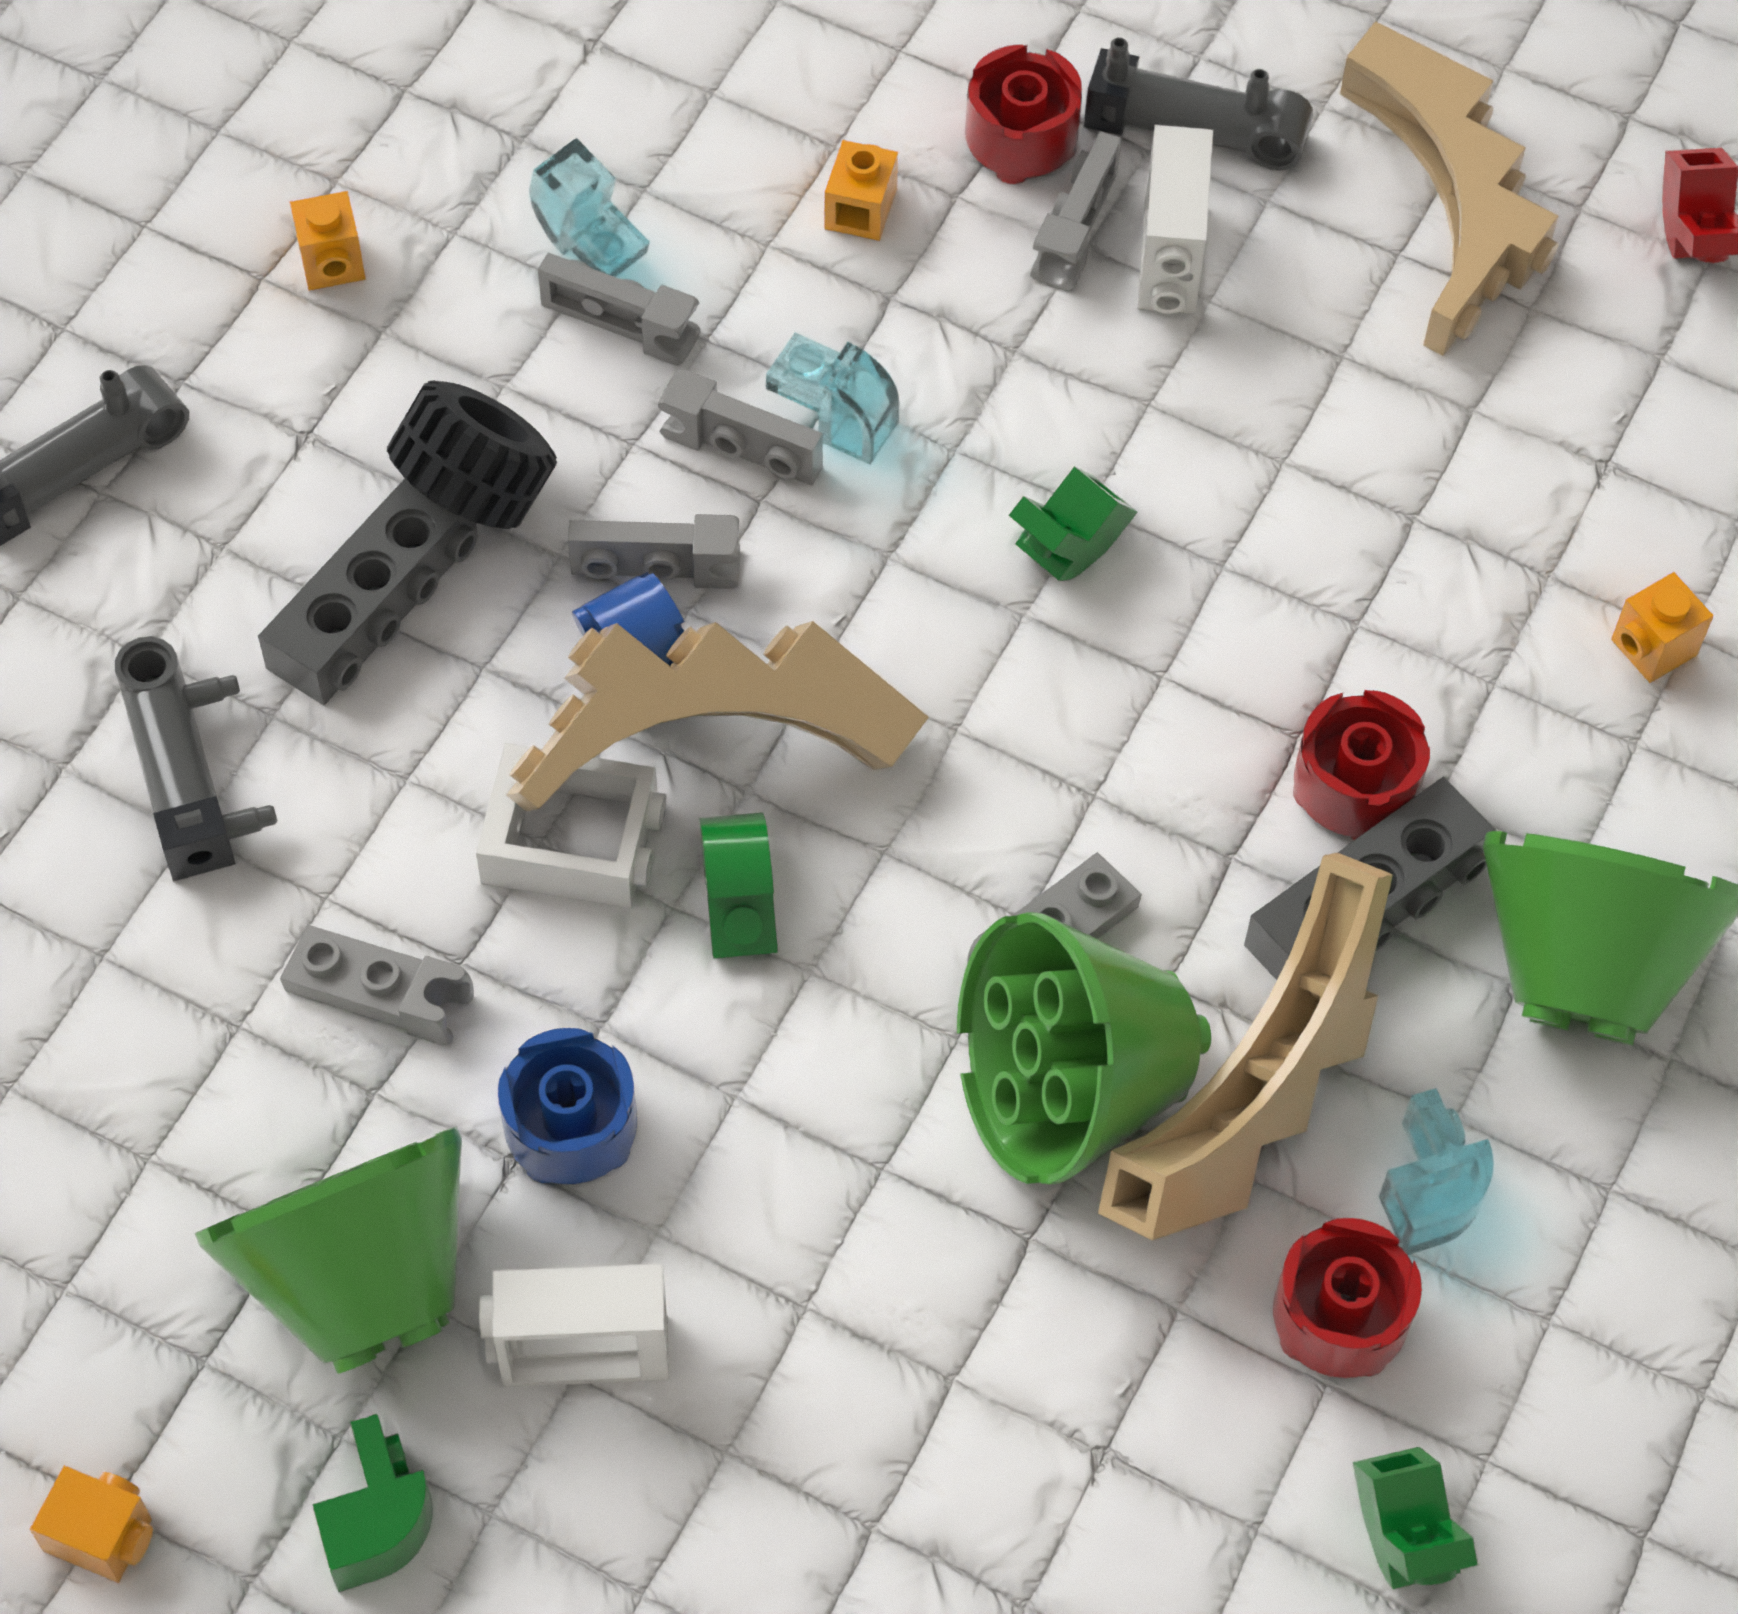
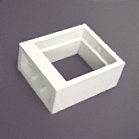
(1175, 219)
(569, 875)
(577, 1325)

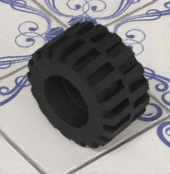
(471, 455)

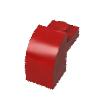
(1700, 204)

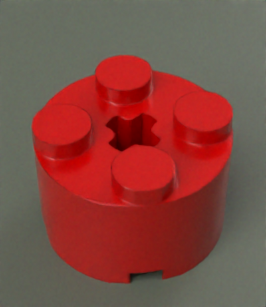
(1023, 112)
(1359, 761)
(1341, 1335)

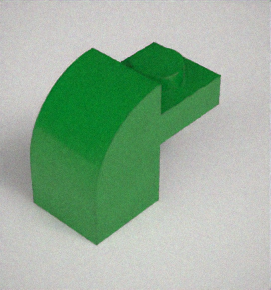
(1073, 525)
(739, 885)
(1411, 1519)
(379, 1526)

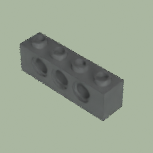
(337, 596)
(1432, 823)

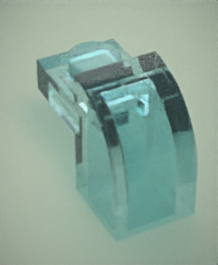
(576, 212)
(847, 390)
(1442, 1190)

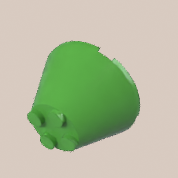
(1601, 931)
(1069, 1045)
(354, 1252)

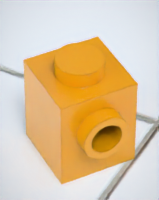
(860, 190)
(328, 240)
(1662, 627)
(94, 1523)

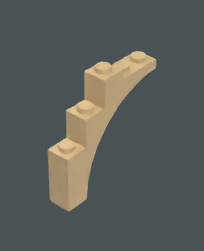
(1476, 171)
(628, 688)
(1314, 1018)

